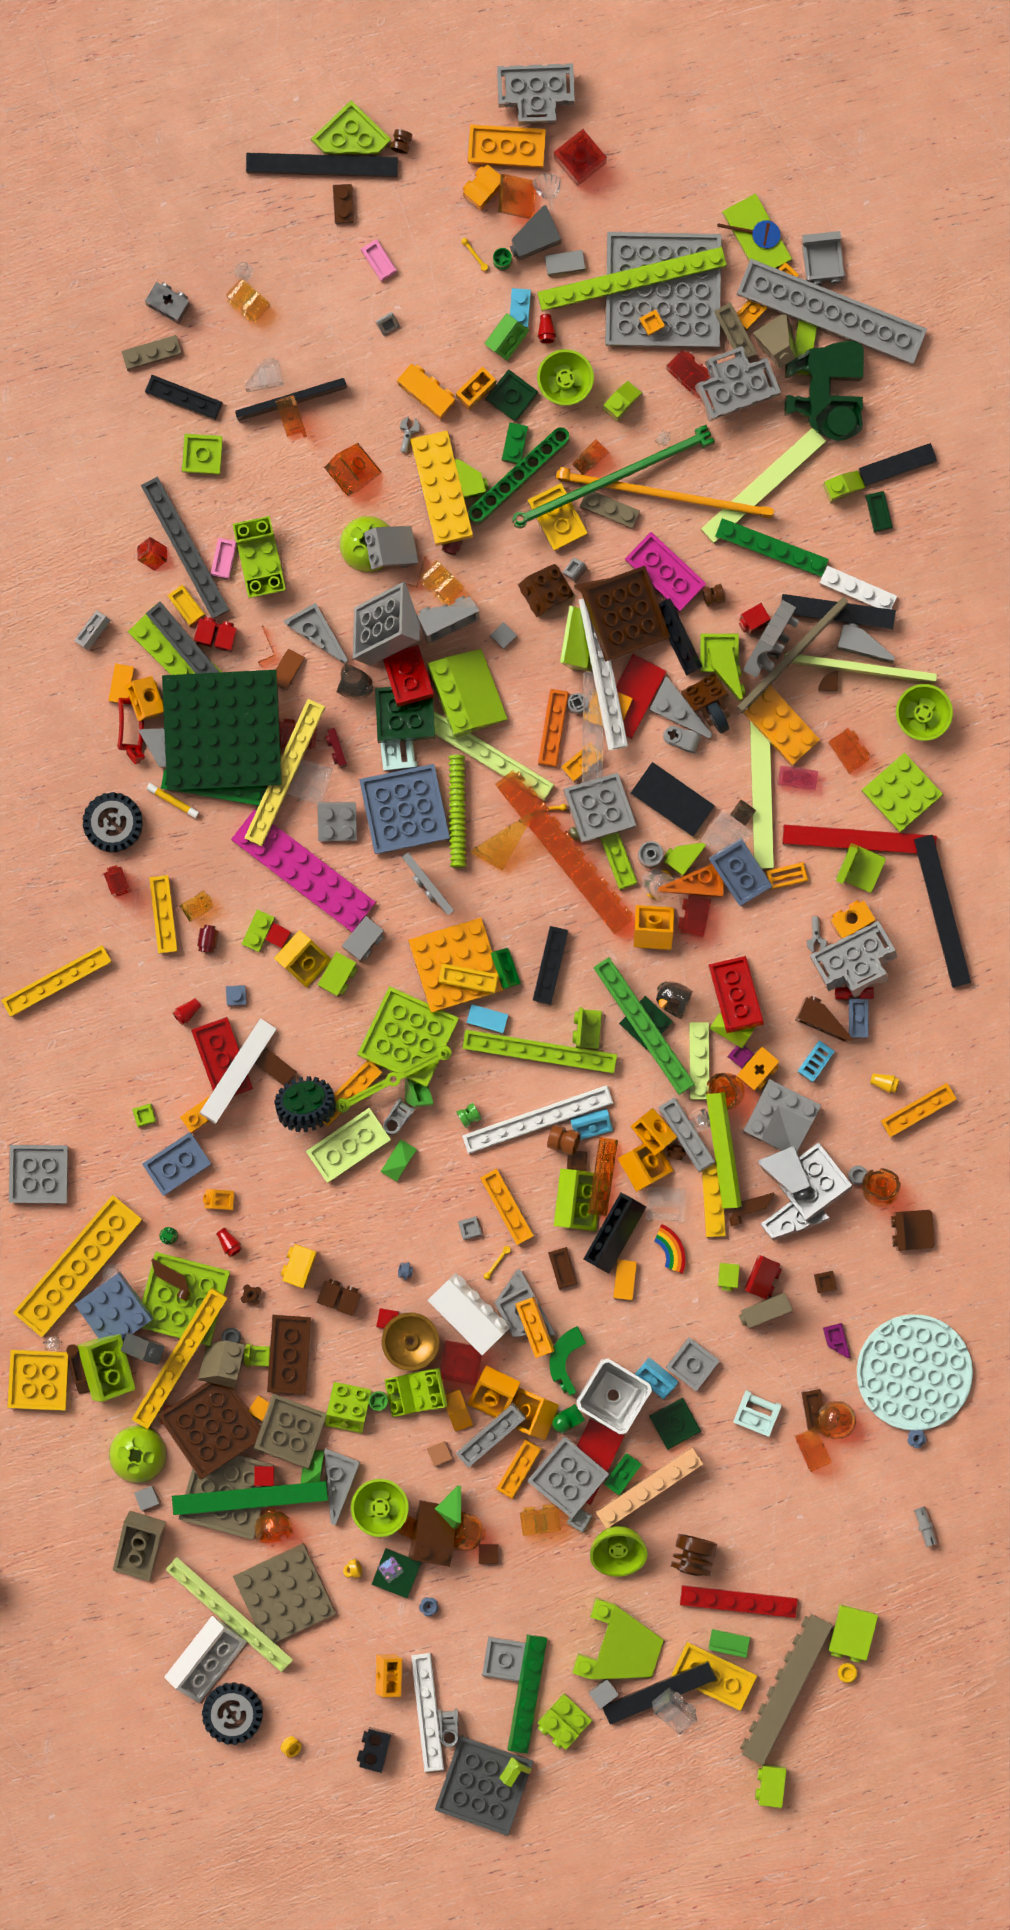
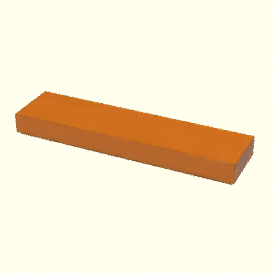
(553, 727)

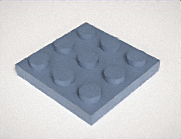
(114, 1308)

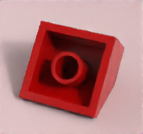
(762, 1277)

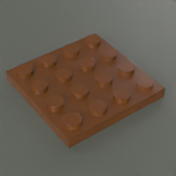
(625, 613)
(210, 1427)

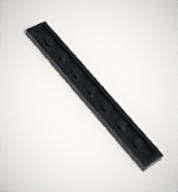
(321, 164)
(942, 911)

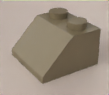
(222, 1363)

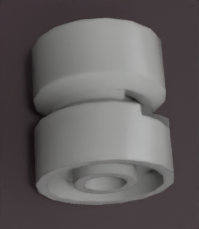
(650, 854)

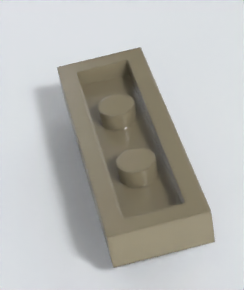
(734, 329)
(151, 352)
(610, 509)

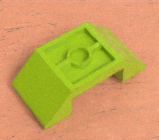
(259, 557)
(416, 1392)

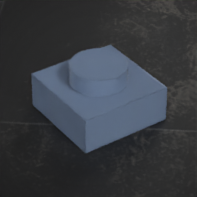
(236, 995)

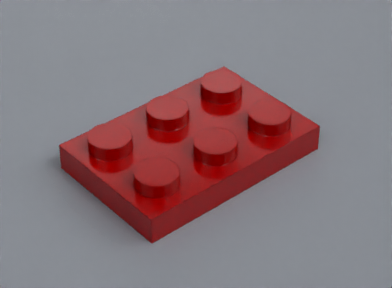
(408, 676)

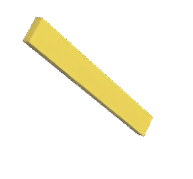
(290, 762)

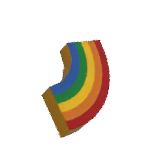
(672, 1247)

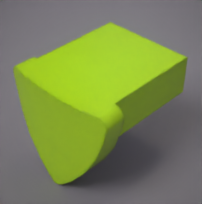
(256, 1355)
(512, 1771)

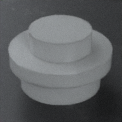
(857, 1174)

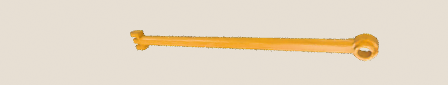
(564, 474)

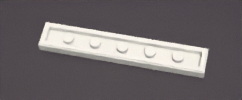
(237, 1071)
(427, 1712)

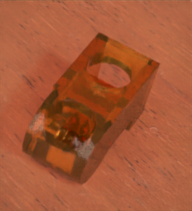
(590, 457)

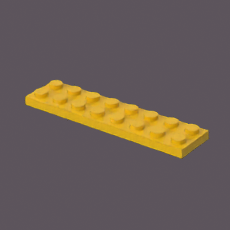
(77, 1266)

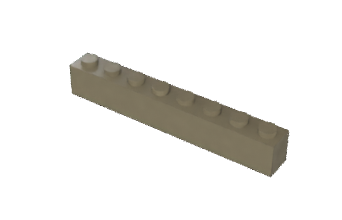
(786, 1689)

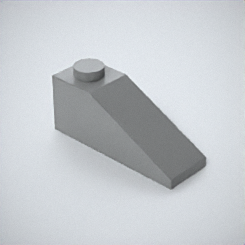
(859, 642)

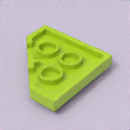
(351, 133)

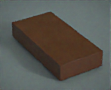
(275, 1067)
(562, 1268)

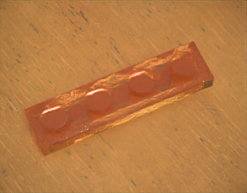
(603, 1176)

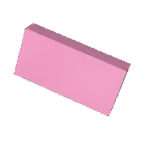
(378, 260)
(223, 558)

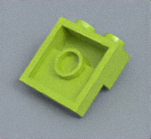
(563, 1722)

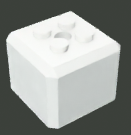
(619, 1413)

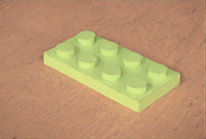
(348, 1145)

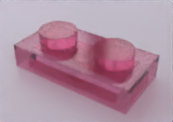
(797, 778)

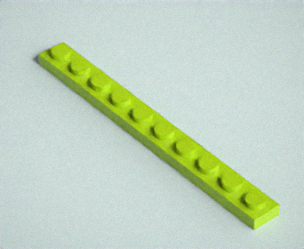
(631, 279)

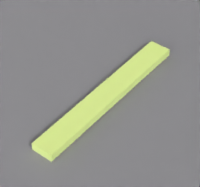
(768, 480)
(865, 668)
(491, 757)
(761, 798)
(229, 1614)

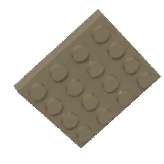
(231, 1476)
(284, 1594)

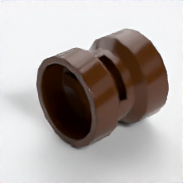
(401, 141)
(713, 595)

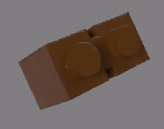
(330, 1292)

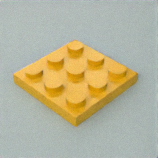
(38, 1380)

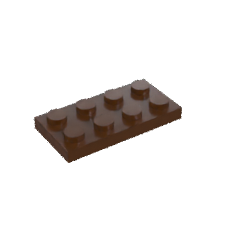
(289, 1354)

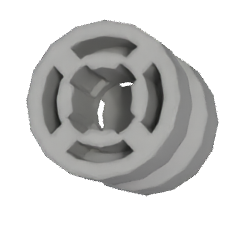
(575, 707)

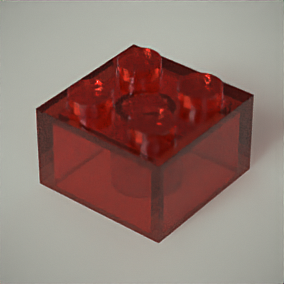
(580, 157)
(460, 1362)

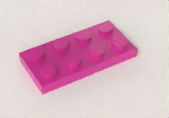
(666, 571)

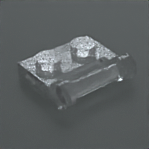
(666, 1198)

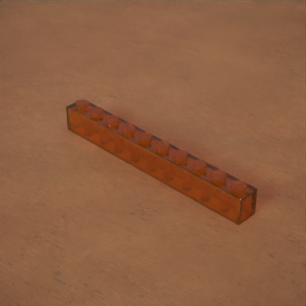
(564, 852)

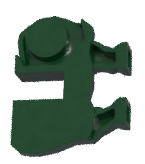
(829, 415)

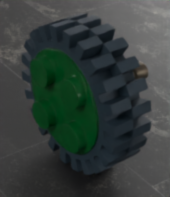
(305, 1104)

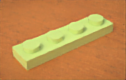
(699, 1059)

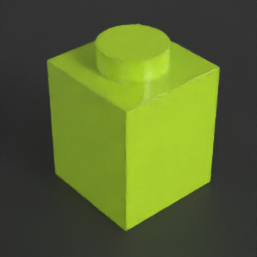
(728, 1276)

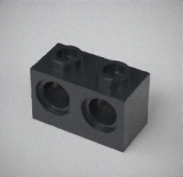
(378, 1750)

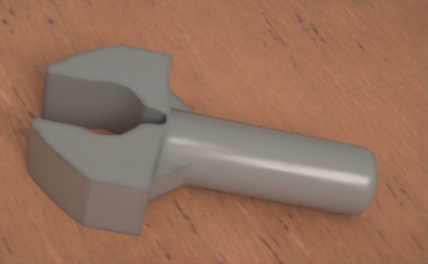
(408, 433)
(816, 935)

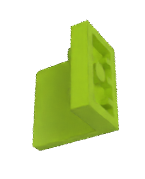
(860, 868)
(588, 1028)
(347, 1407)

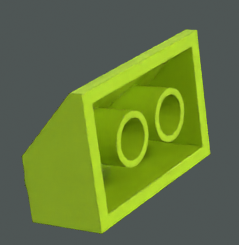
(575, 648)
(574, 1200)
(106, 1367)

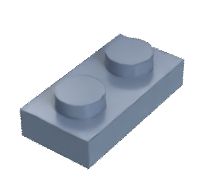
(858, 1018)

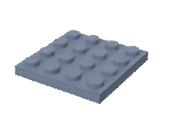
(404, 809)

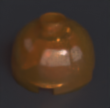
(731, 1085)
(881, 1187)
(836, 1420)
(272, 1526)
(469, 1532)

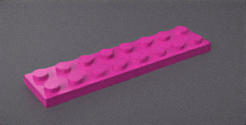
(307, 875)

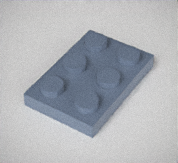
(740, 871)
(176, 1164)

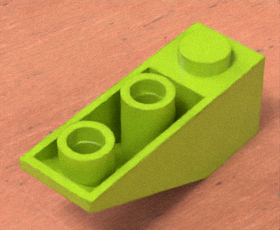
(723, 664)

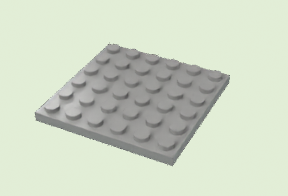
(682, 303)

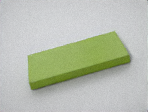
(746, 215)

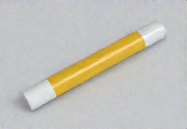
(172, 800)

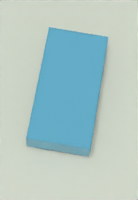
(487, 1018)

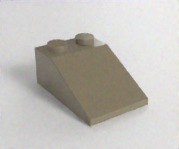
(139, 1545)

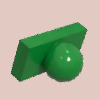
(567, 1419)

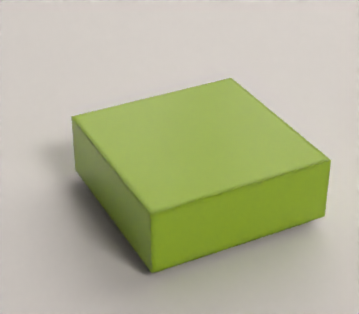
(144, 1115)

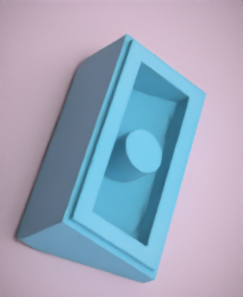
(592, 1124)
(660, 1380)

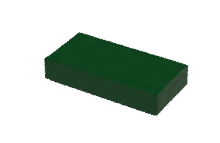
(878, 511)

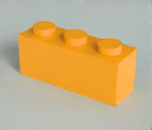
(426, 390)

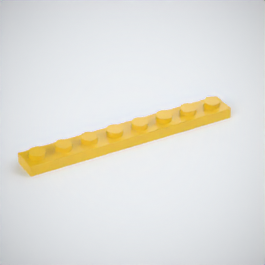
(179, 1358)

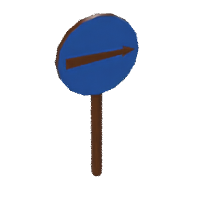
(765, 233)

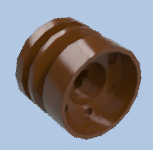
(693, 1555)

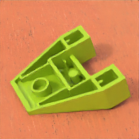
(626, 1649)

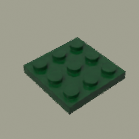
(405, 722)

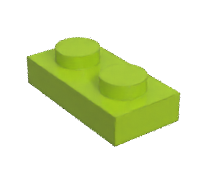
(258, 930)

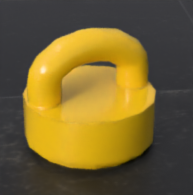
(355, 1569)
(291, 1747)

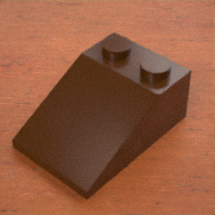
(818, 1016)
(432, 1536)

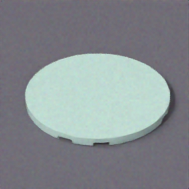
(914, 1372)

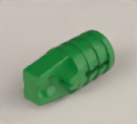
(168, 1235)

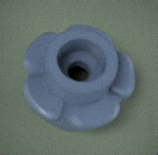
(405, 1270)
(911, 1438)
(428, 1611)

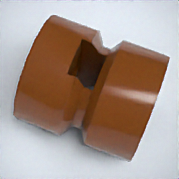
(564, 1140)

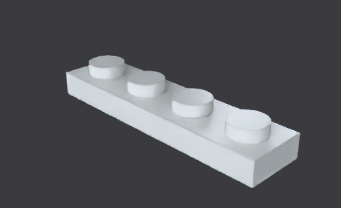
(857, 589)

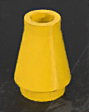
(885, 1082)

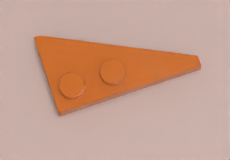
(700, 883)

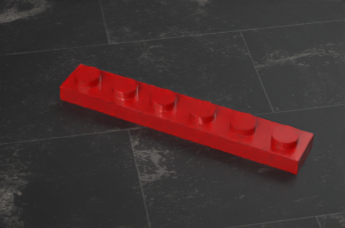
(738, 1601)

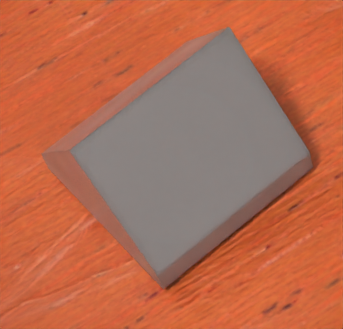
(387, 323)
(575, 569)

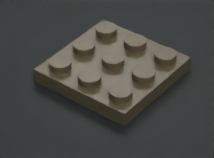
(290, 1431)

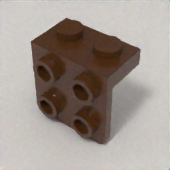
(545, 589)
(912, 1230)

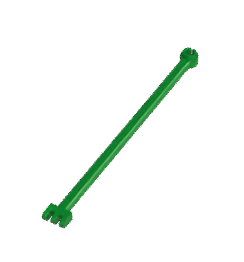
(699, 438)

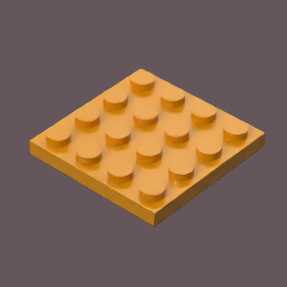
(460, 946)

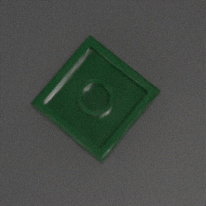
(511, 395)
(675, 1423)
(403, 1583)

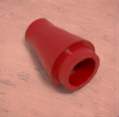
(546, 329)
(186, 1011)
(228, 1242)

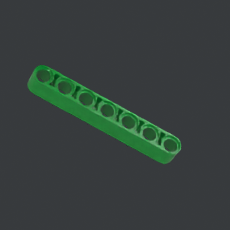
(523, 467)

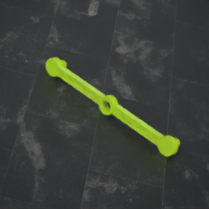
(443, 1052)

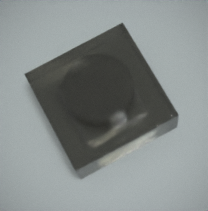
(743, 812)

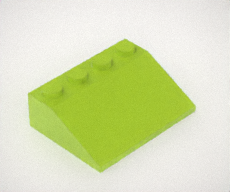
(466, 692)

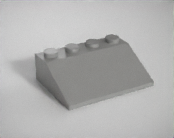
(384, 625)

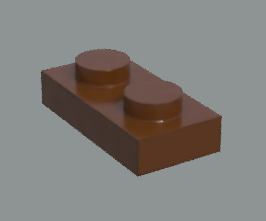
(343, 203)
(812, 1403)

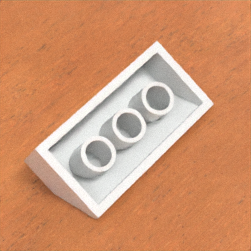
(469, 1314)
(205, 1659)

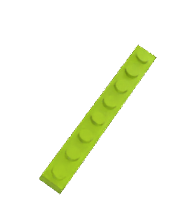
(539, 1051)

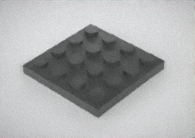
(474, 1787)

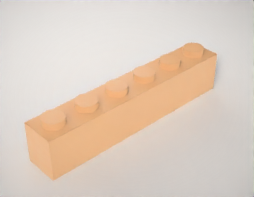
(649, 1487)

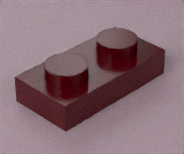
(338, 756)

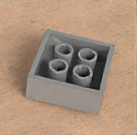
(447, 619)
(781, 1117)

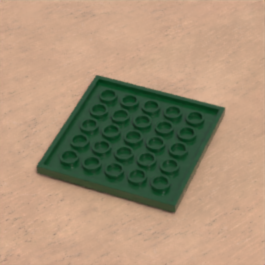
(222, 730)

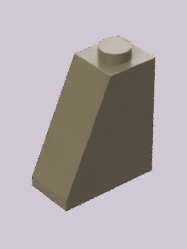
(777, 340)
(765, 1310)

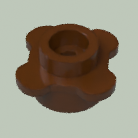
(676, 1152)
(254, 1299)

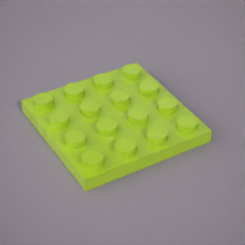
(406, 1034)
(173, 1313)

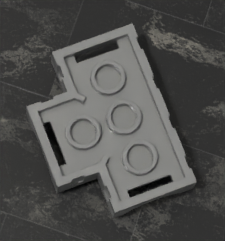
(536, 90)
(736, 384)
(767, 644)
(856, 960)

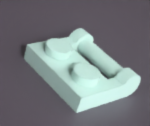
(392, 756)
(756, 1420)

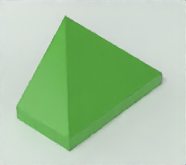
(417, 1094)
(398, 1160)
(313, 1473)
(451, 1508)

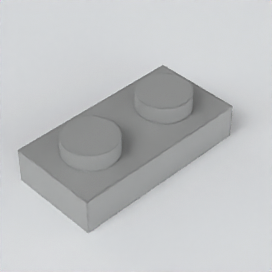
(92, 630)

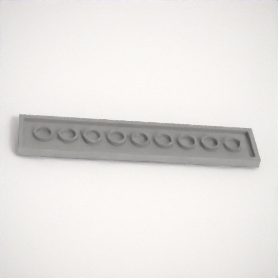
(831, 311)

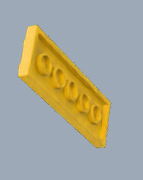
(441, 488)

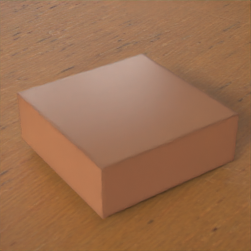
(439, 1453)

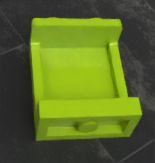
(852, 1633)

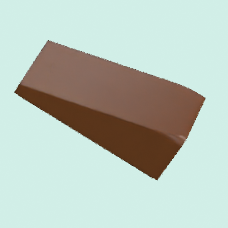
(288, 668)

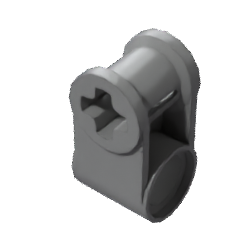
(685, 740)
(398, 1116)
(448, 1725)

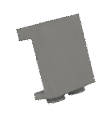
(823, 258)
(391, 546)

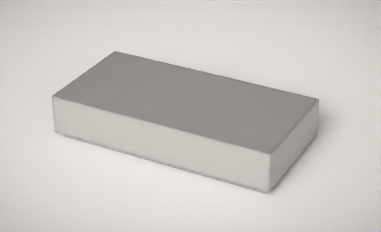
(564, 262)

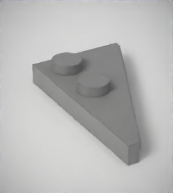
(314, 627)
(673, 706)
(340, 1475)

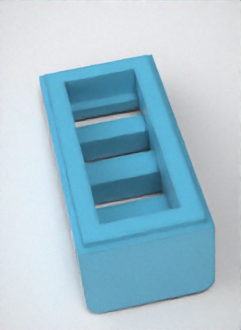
(808, 1075)

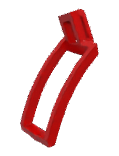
(136, 759)

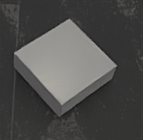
(503, 635)
(469, 1228)
(146, 1498)
(580, 1520)

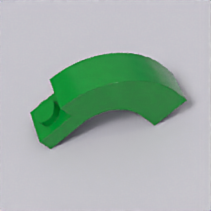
(563, 1347)

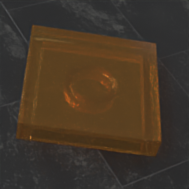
(516, 196)

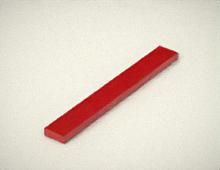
(844, 837)

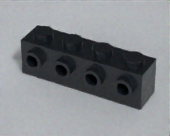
(614, 1233)

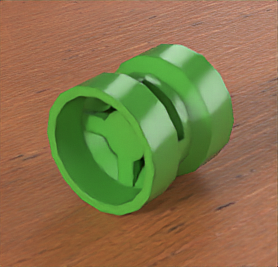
(468, 1115)
(378, 1403)

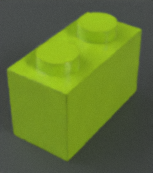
(337, 974)
(771, 1785)

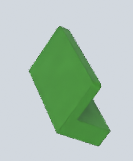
(506, 336)
(729, 1643)

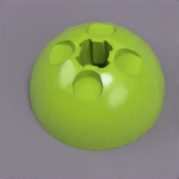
(571, 369)
(352, 549)
(934, 709)
(146, 1448)
(366, 1508)
(618, 1551)

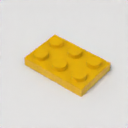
(560, 525)

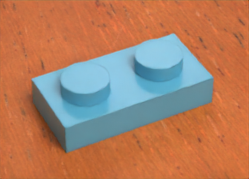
(520, 305)

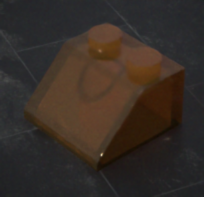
(352, 469)

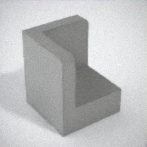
(603, 1693)

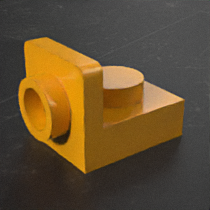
(218, 1199)

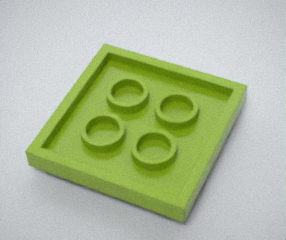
(902, 792)

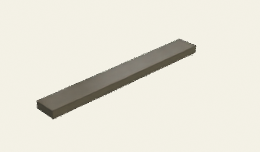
(792, 655)

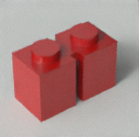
(754, 619)
(225, 636)

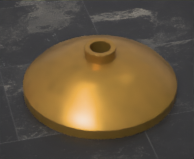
(399, 1351)

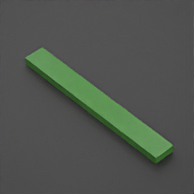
(644, 1026)

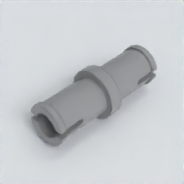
(925, 1526)

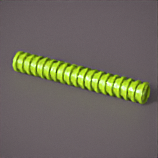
(457, 811)

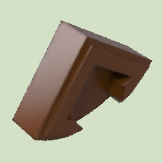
(829, 682)

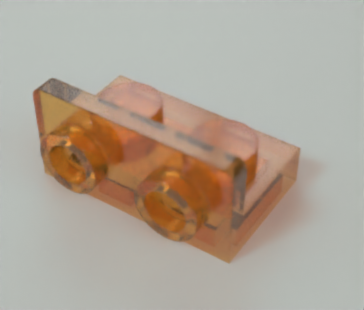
(849, 750)

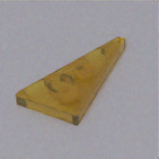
(500, 847)

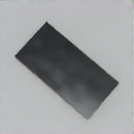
(672, 799)

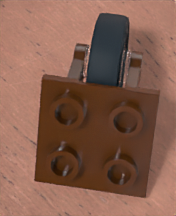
(705, 695)

